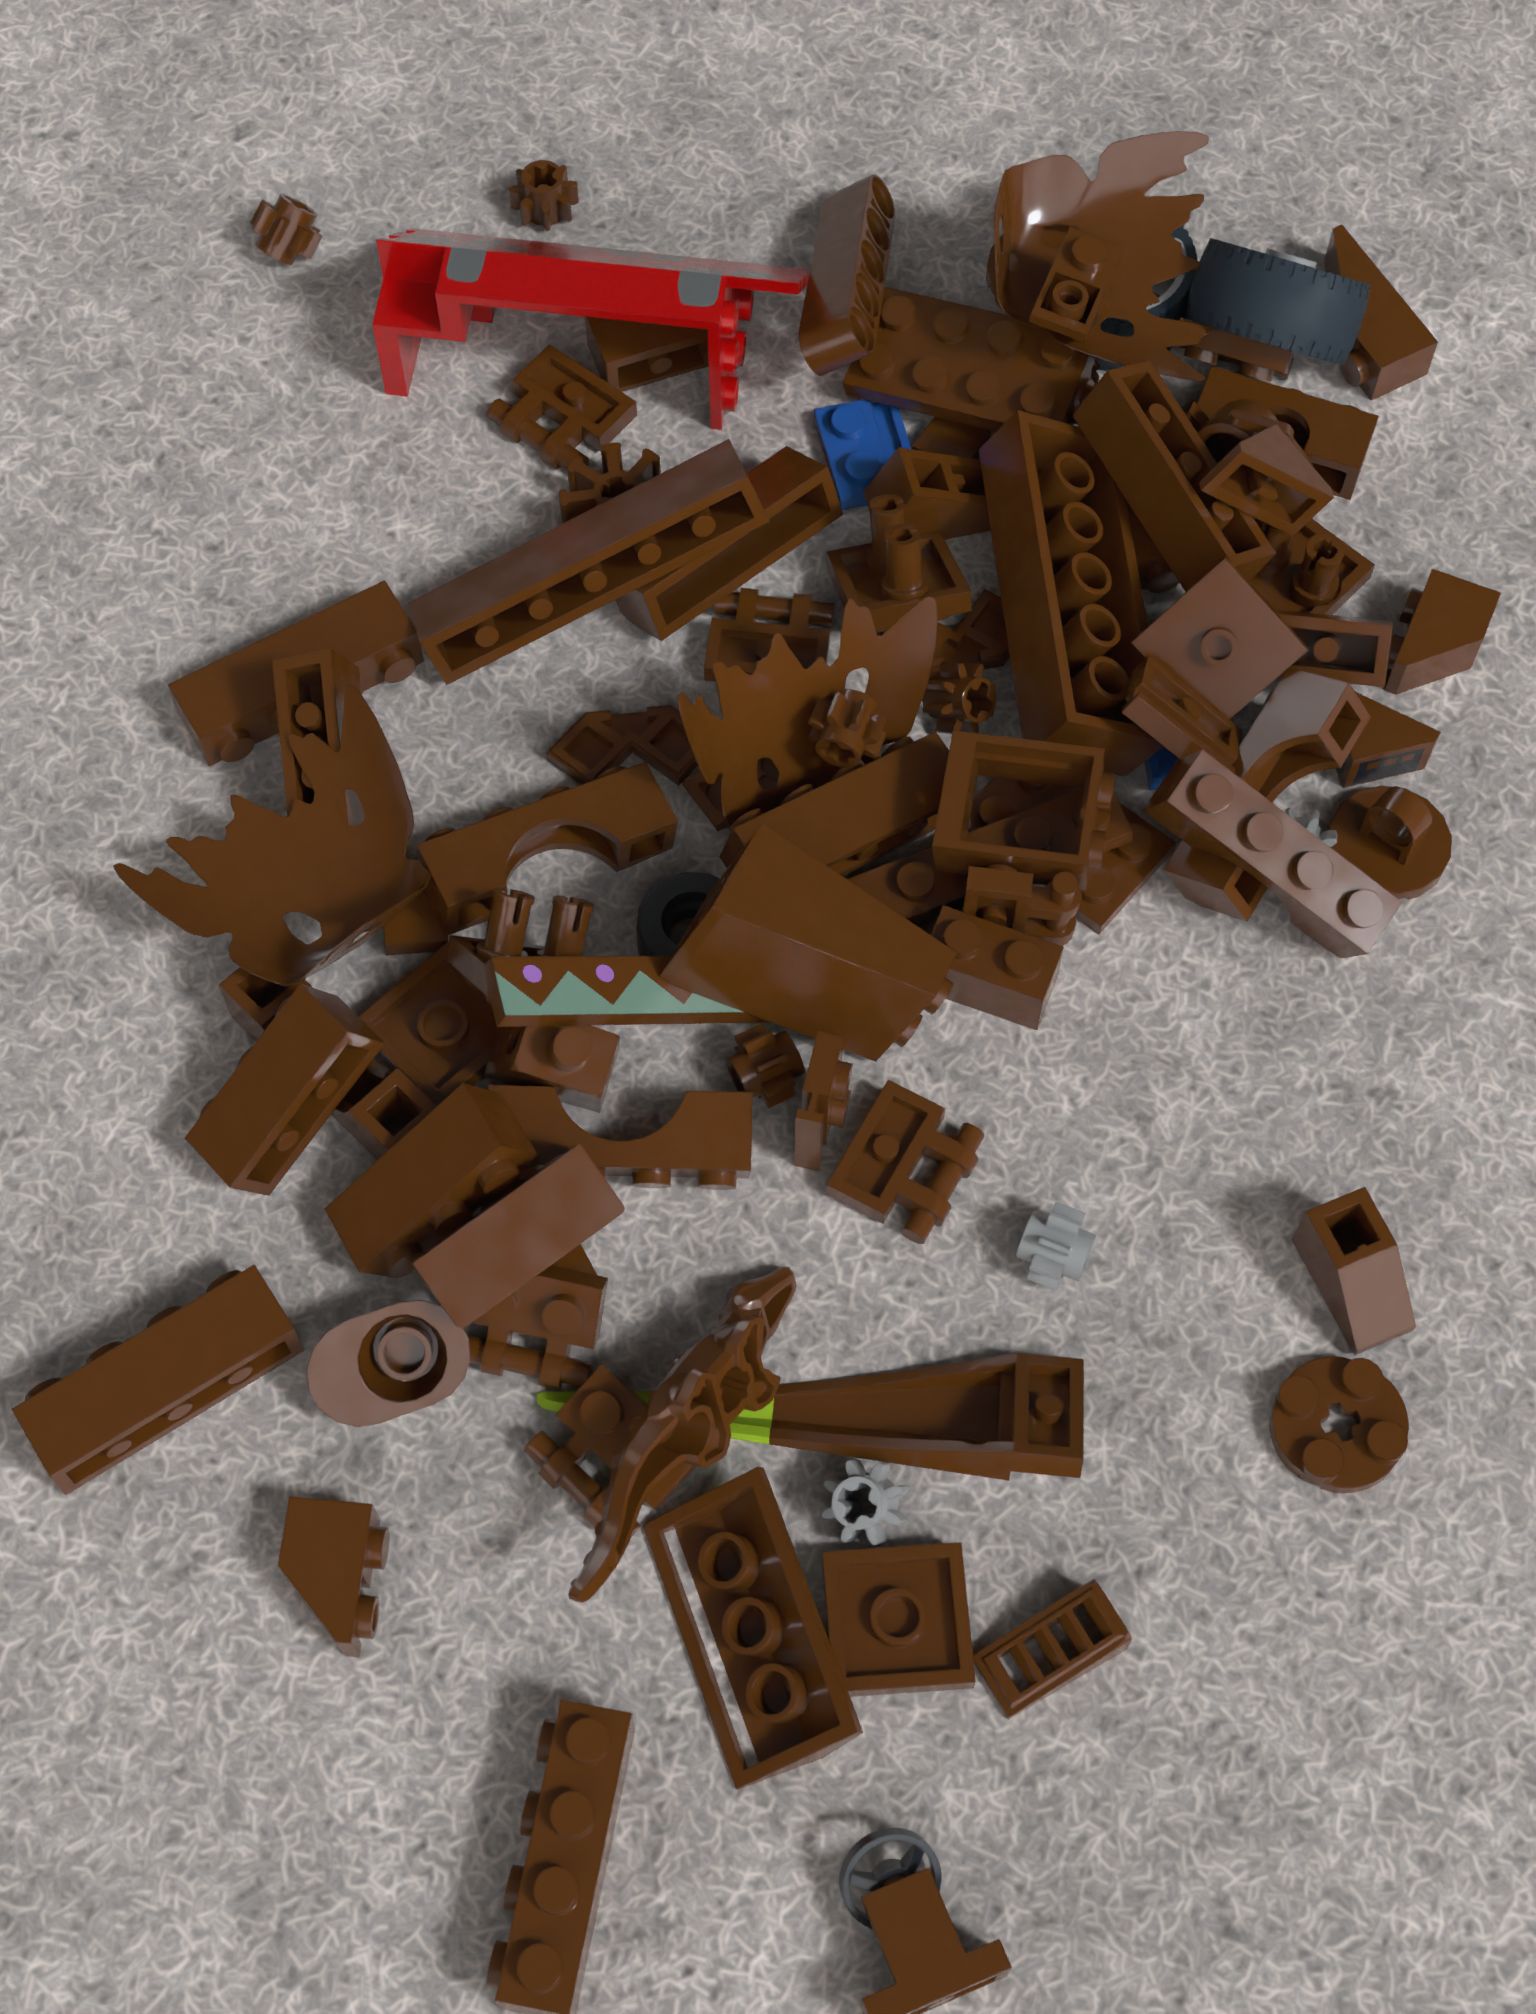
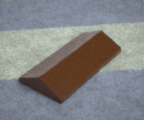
(761, 1625)

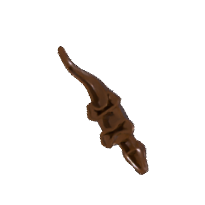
(690, 1414)

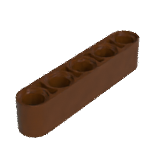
(847, 276)

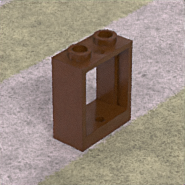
(1028, 761)

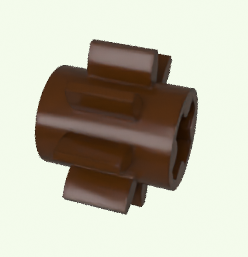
(543, 194)
(286, 229)
(959, 697)
(847, 728)
(765, 1065)

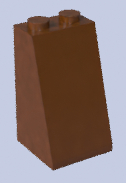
(810, 951)

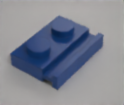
(857, 444)

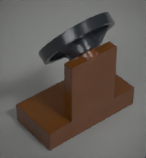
(915, 1930)

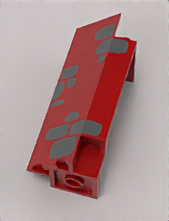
(449, 278)

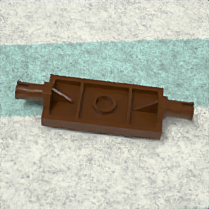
(967, 364)

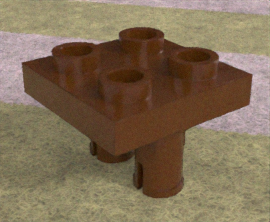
(898, 568)
(1310, 570)
(508, 929)

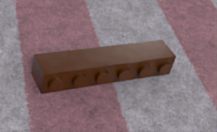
(587, 562)

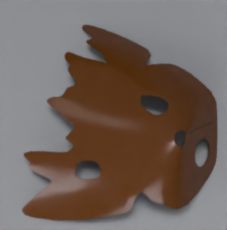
(1115, 209)
(772, 706)
(301, 863)

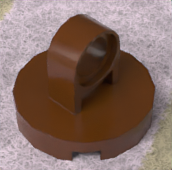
(1393, 839)

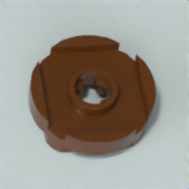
(1322, 1457)

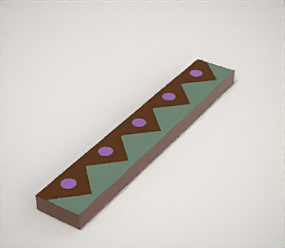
(595, 993)

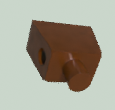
(563, 1057)

